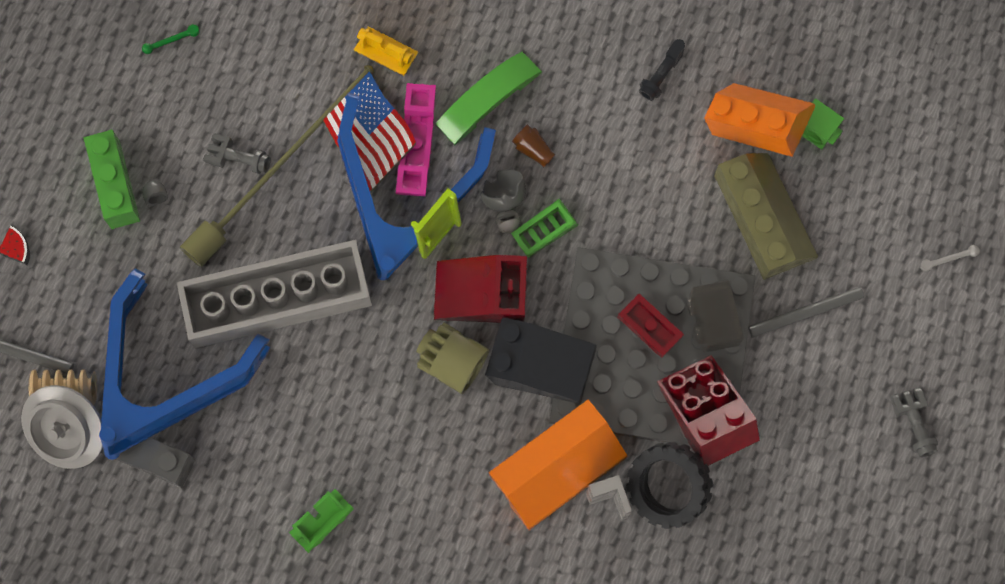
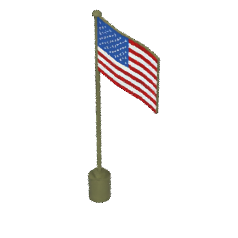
(380, 140)

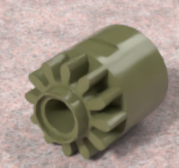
(451, 357)

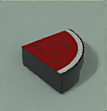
(15, 246)

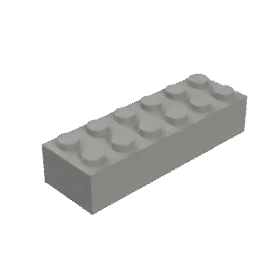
(273, 294)

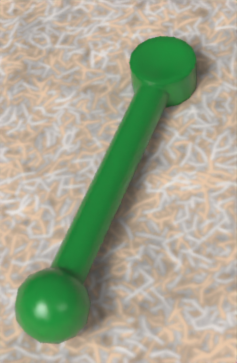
(192, 30)

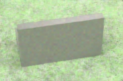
(609, 489)

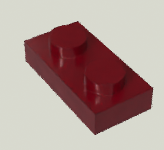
(650, 325)

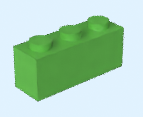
(111, 179)

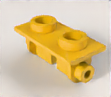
(385, 50)

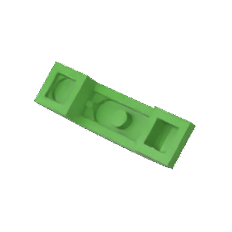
(486, 96)

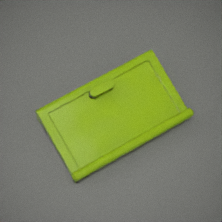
(437, 223)

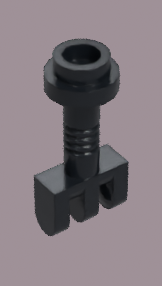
(650, 88)

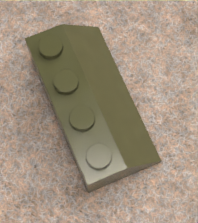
(764, 213)

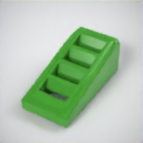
(557, 206)

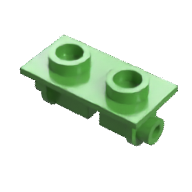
(332, 511)

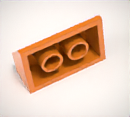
(759, 118)

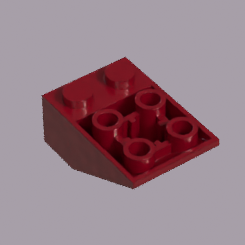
(481, 289)
(709, 410)

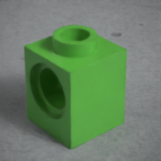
(823, 126)

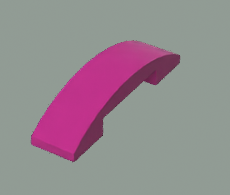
(419, 116)

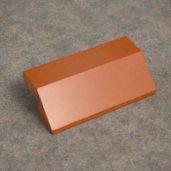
(558, 464)

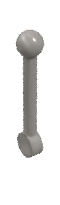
(926, 265)

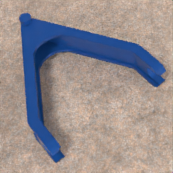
(388, 243)
(129, 424)

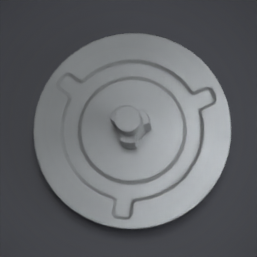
(62, 426)

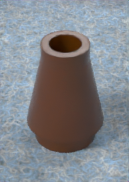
(533, 145)

